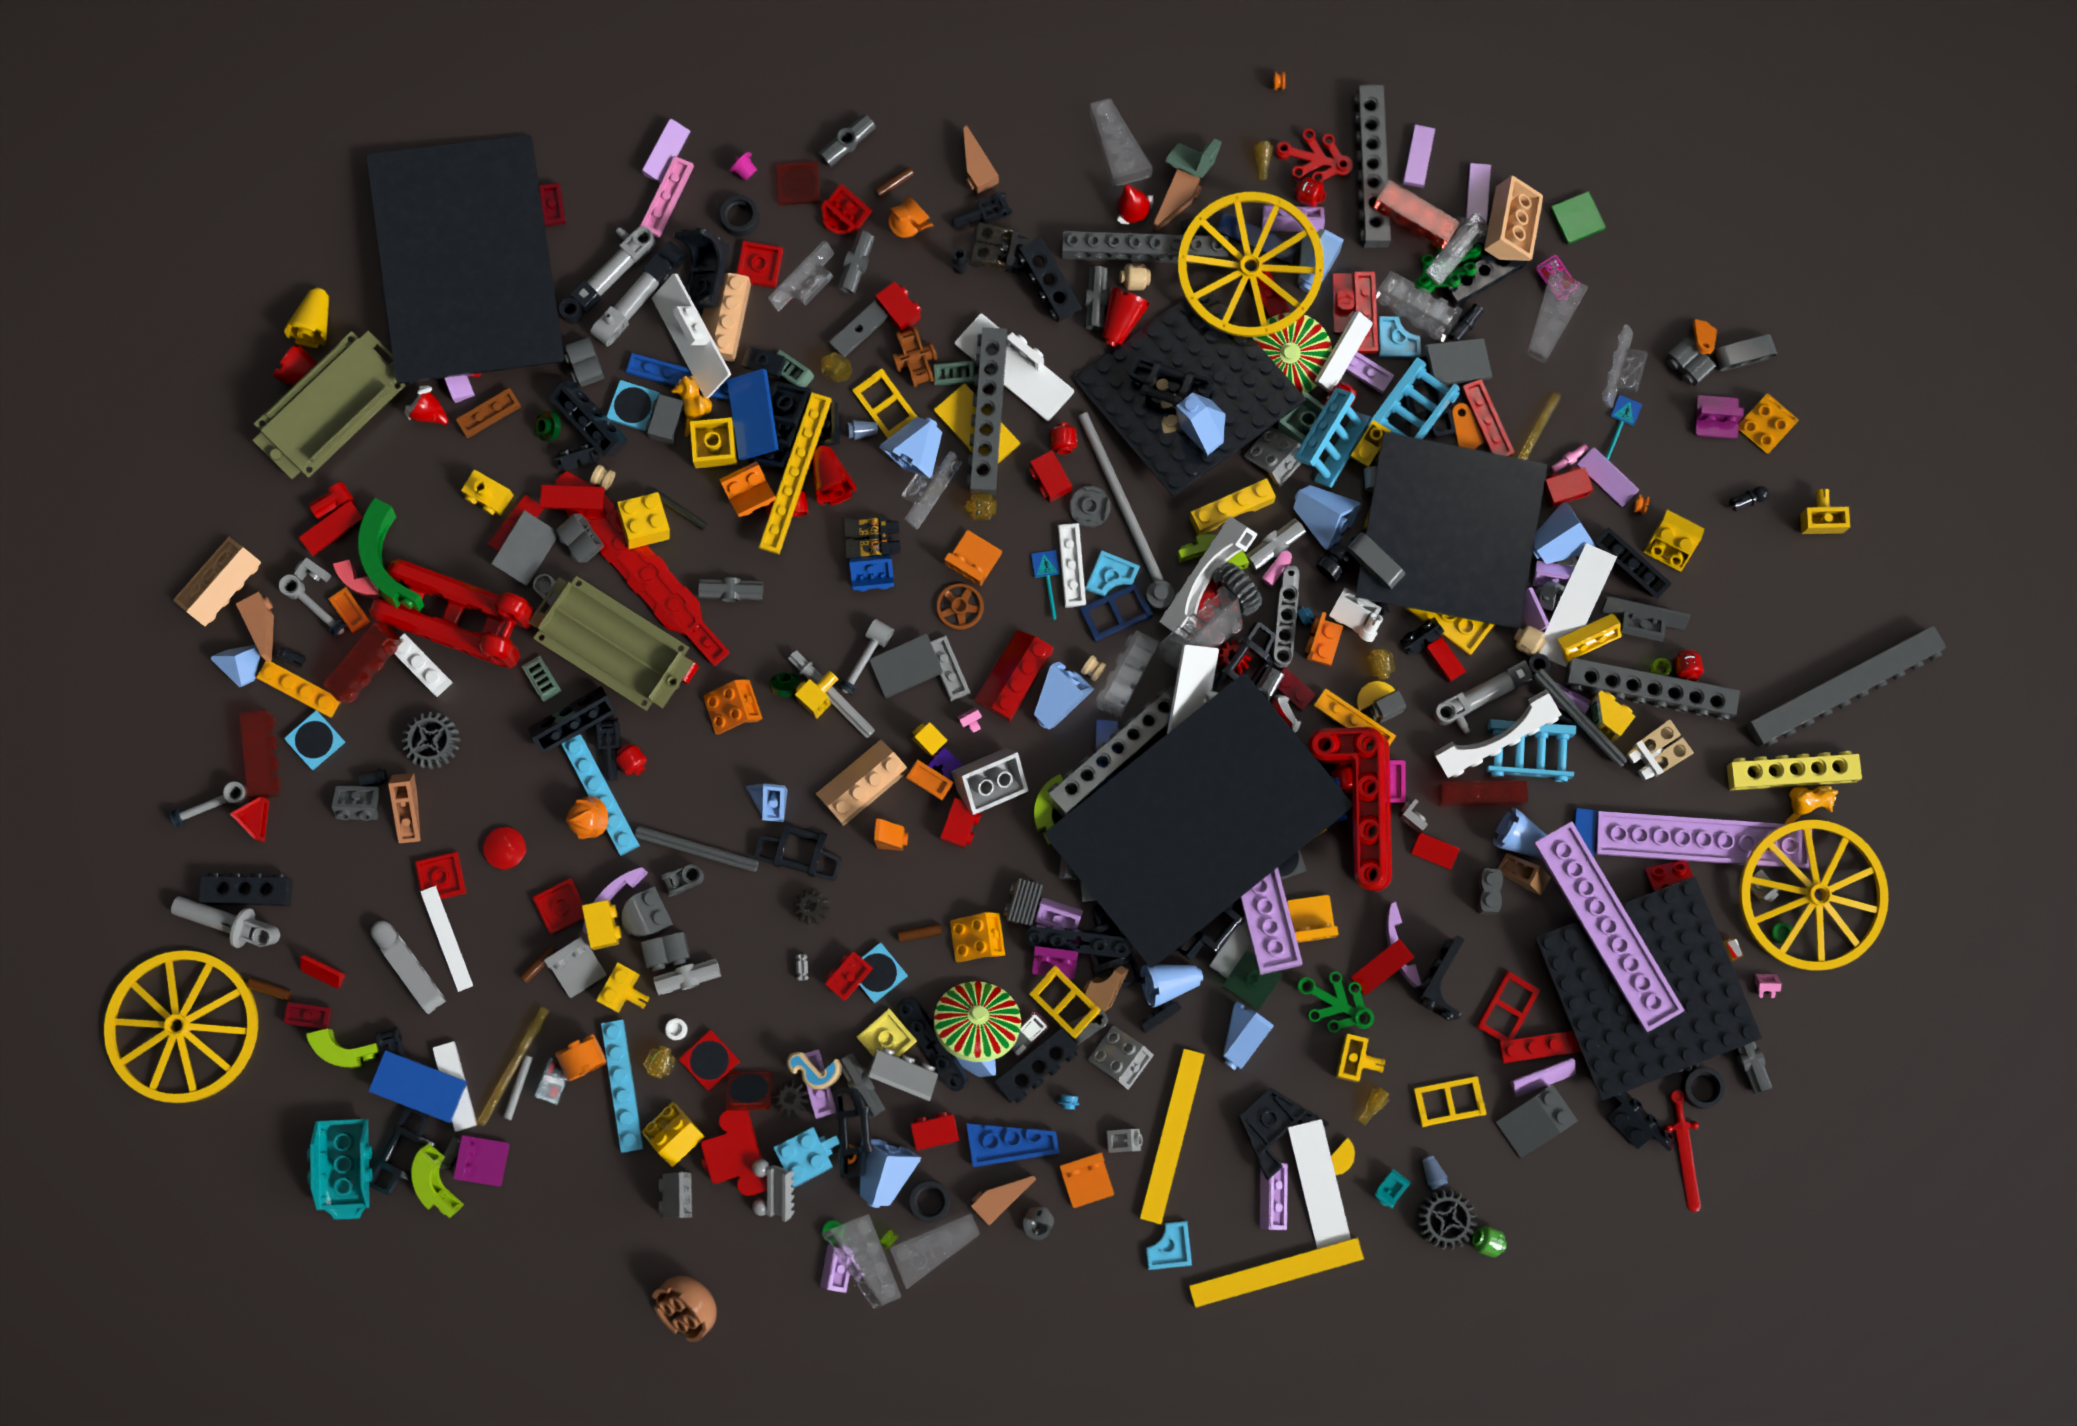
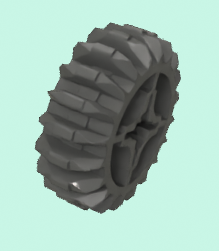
(1240, 585)
(437, 735)
(1438, 1237)

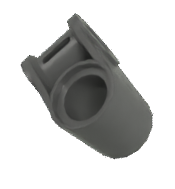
(681, 880)
(1090, 1029)

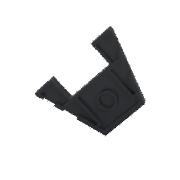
(1267, 1122)

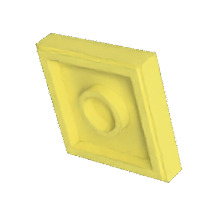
(888, 1033)

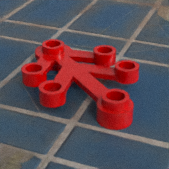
(1316, 158)

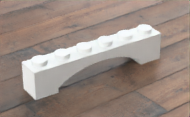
(1229, 541)
(1538, 713)

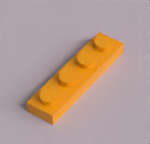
(298, 688)
(1347, 715)

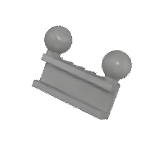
(778, 1191)

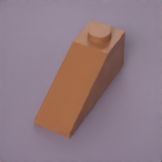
(980, 171)
(1179, 196)
(259, 621)
(405, 807)
(997, 1200)

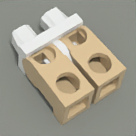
(1654, 756)

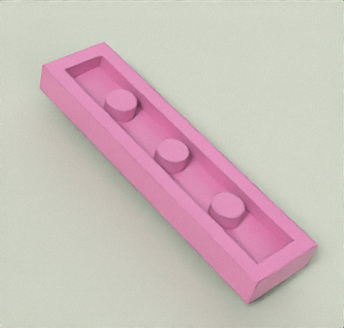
(667, 195)

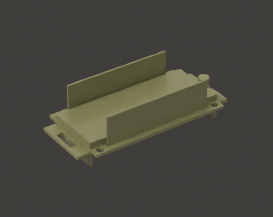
(327, 406)
(611, 643)

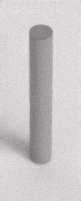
(517, 1087)

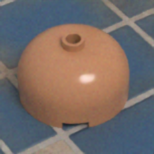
(692, 1301)

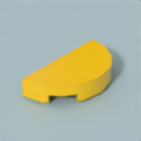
(1372, 692)
(1343, 1157)

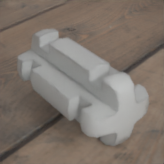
(801, 967)

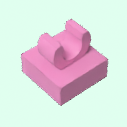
(969, 718)
(1767, 982)

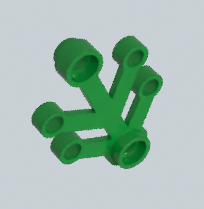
(1468, 269)
(1339, 1004)

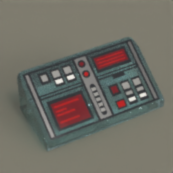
(552, 1082)

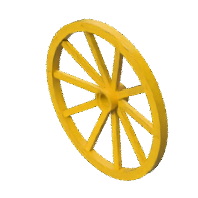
(1237, 199)
(1808, 895)
(185, 1031)

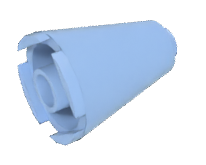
(1518, 834)
(1168, 981)

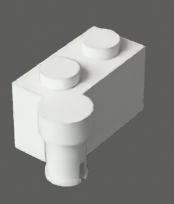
(1357, 614)

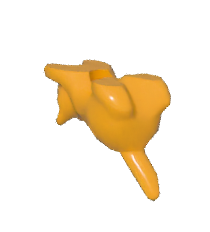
(694, 404)
(1805, 800)

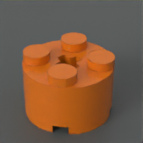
(581, 1058)

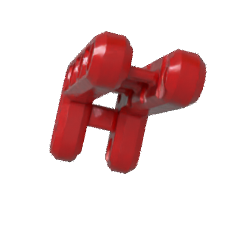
(498, 608)
(1369, 809)

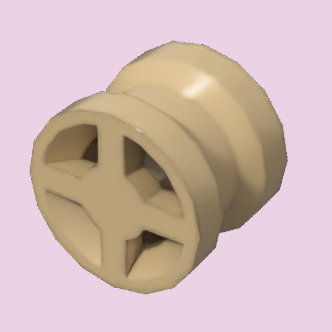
(602, 477)
(1093, 668)

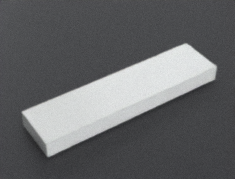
(1343, 351)
(1071, 565)
(449, 1063)

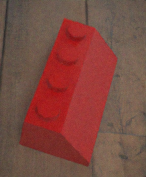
(1014, 675)

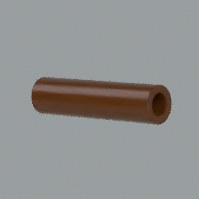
(894, 182)
(920, 932)
(538, 964)
(269, 989)

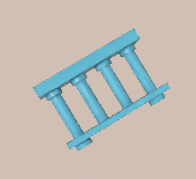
(1405, 387)
(1322, 431)
(1562, 732)

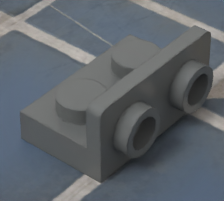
(355, 803)

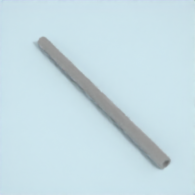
(1120, 497)

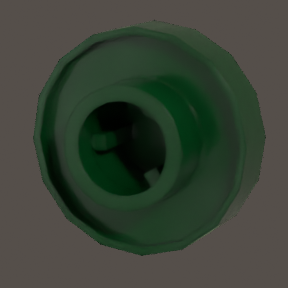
(547, 425)
(784, 684)

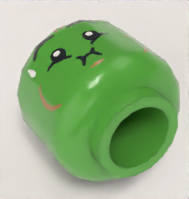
(1489, 1241)

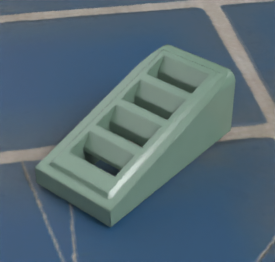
(971, 365)
(801, 377)
(550, 692)

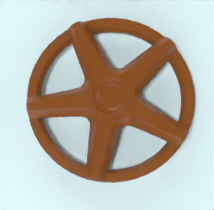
(960, 606)

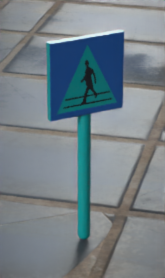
(1625, 411)
(1045, 565)

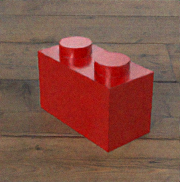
(898, 306)
(1050, 476)
(1567, 486)
(960, 825)
(934, 1131)

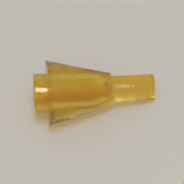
(1263, 155)
(1377, 1100)

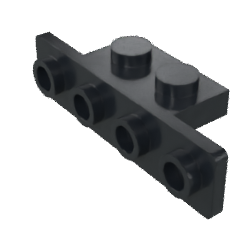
(1637, 1123)

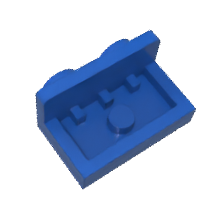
(871, 572)

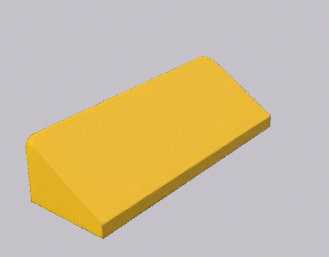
(1590, 637)

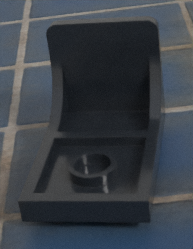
(707, 266)
(1431, 985)

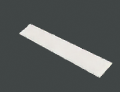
(446, 938)

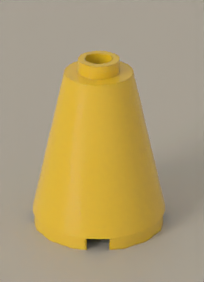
(310, 320)

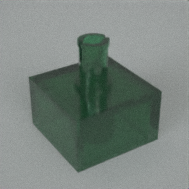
(1248, 984)

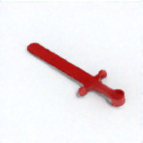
(1685, 1151)

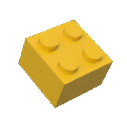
(713, 443)
(643, 520)

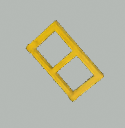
(896, 395)
(1095, 1010)
(1452, 1115)

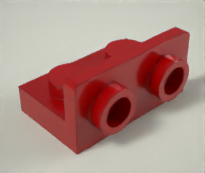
(848, 975)

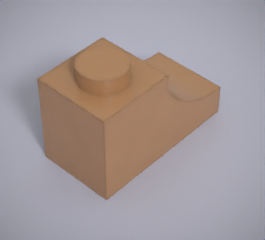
(1524, 873)
(1104, 990)

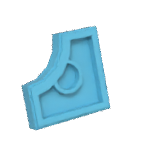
(1395, 340)
(1109, 573)
(1171, 1249)

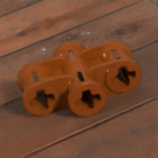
(914, 356)

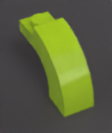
(1202, 543)
(1043, 808)
(328, 1049)
(428, 1182)

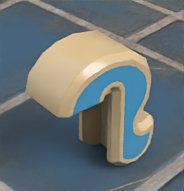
(810, 1073)

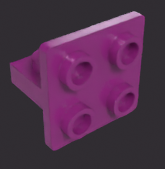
(1718, 417)
(1047, 958)

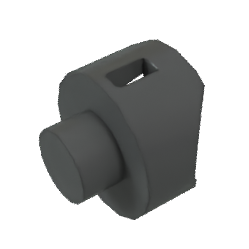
(1160, 595)
(1547, 595)
(1040, 1219)

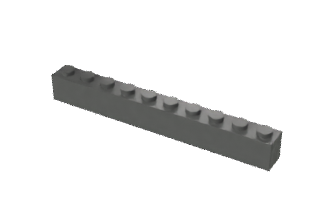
(1846, 686)

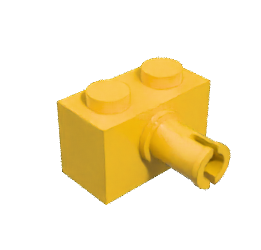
(487, 493)
(1824, 518)
(814, 696)
(601, 924)
(620, 988)
(1354, 1059)

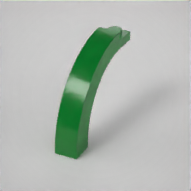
(370, 542)

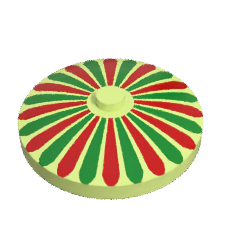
(1298, 350)
(977, 1021)

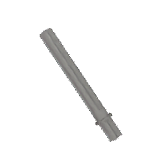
(835, 697)

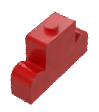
(734, 1153)

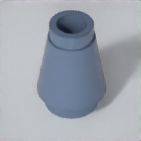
(861, 429)
(1434, 1173)

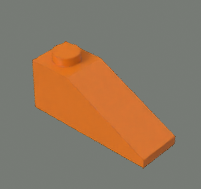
(890, 836)

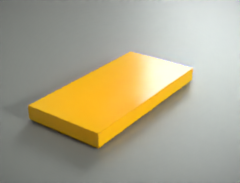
(957, 414)
(1461, 632)

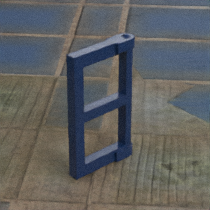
(1110, 599)

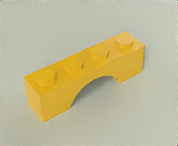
(1245, 500)

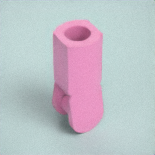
(1277, 568)

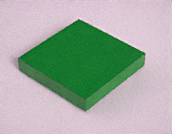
(1578, 218)

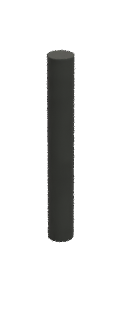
(681, 511)

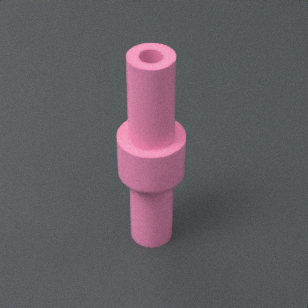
(1569, 458)

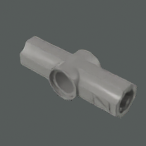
(1275, 543)
(687, 977)

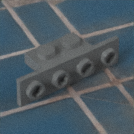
(1644, 619)

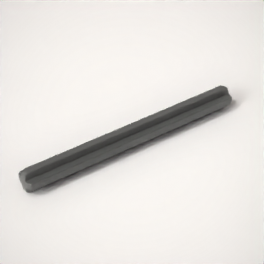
(1580, 718)
(697, 849)

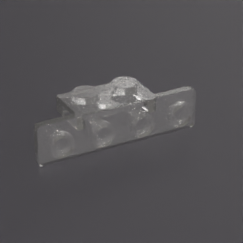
(1457, 248)
(805, 280)
(1626, 369)
(926, 491)

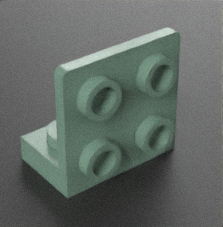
(1193, 161)

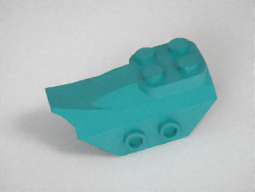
(340, 1167)

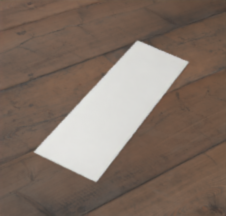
(1578, 598)
(1319, 1183)

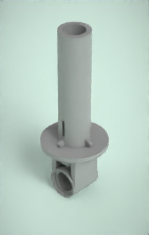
(241, 927)

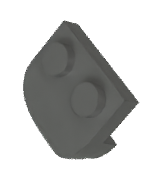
(645, 914)

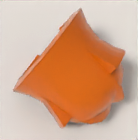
(908, 219)
(588, 817)

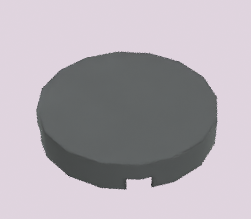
(1089, 506)

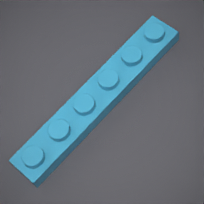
(597, 787)
(622, 1086)

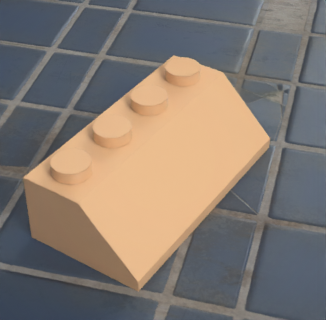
(1513, 221)
(727, 318)
(217, 581)
(862, 782)

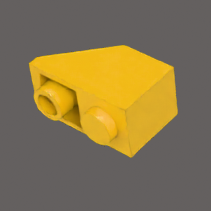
(1369, 444)
(928, 738)

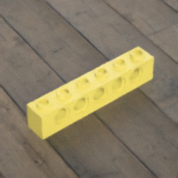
(1740, 780)

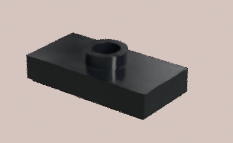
(759, 359)

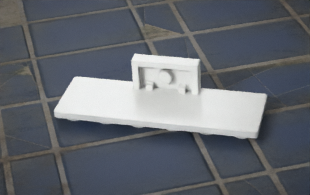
(691, 336)
(1024, 370)
(1193, 682)

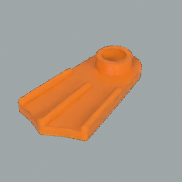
(1705, 336)
(1466, 428)

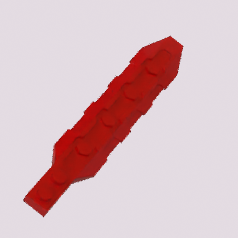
(649, 577)

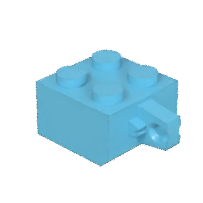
(806, 1155)

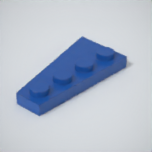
(1006, 1144)

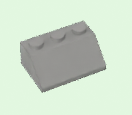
(990, 780)
(903, 1073)

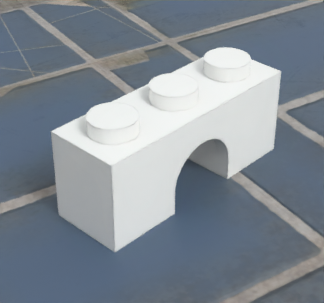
(422, 666)

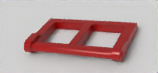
(1495, 1001)

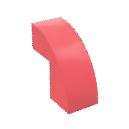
(362, 586)

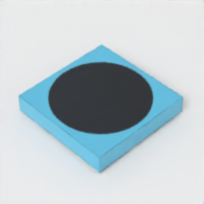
(632, 405)
(314, 740)
(885, 973)

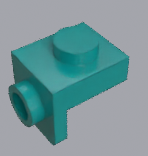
(1391, 1188)

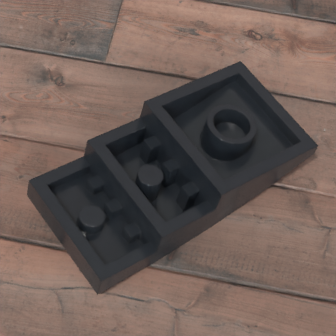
(788, 410)

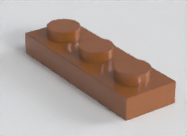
(488, 413)

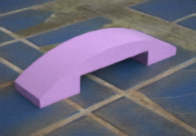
(632, 878)
(1393, 919)

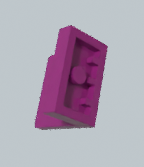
(481, 1161)

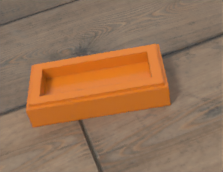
(349, 609)
(929, 780)

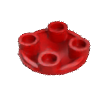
(504, 848)

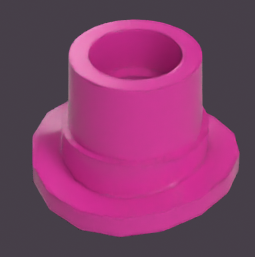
(744, 166)

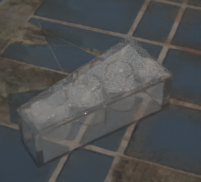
(1118, 146)
(1418, 306)
(1556, 309)
(1207, 628)
(1127, 674)
(927, 1251)
(864, 1259)

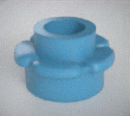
(1305, 615)
(1068, 1101)

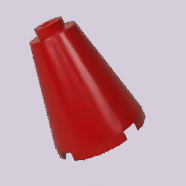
(1122, 315)
(294, 365)
(830, 477)

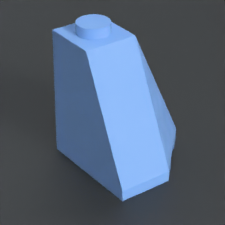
(1331, 248)
(1202, 421)
(915, 446)
(1325, 513)
(1561, 536)
(1060, 695)
(1244, 1035)
(886, 1172)

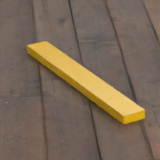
(795, 473)
(1172, 1136)
(1276, 1272)

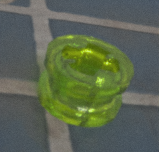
(1664, 662)
(889, 1239)

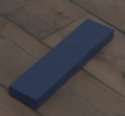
(1229, 228)

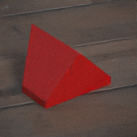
(253, 817)

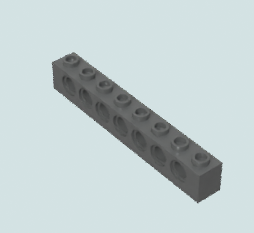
(1372, 96)
(1137, 247)
(996, 339)
(1726, 697)
(1065, 803)

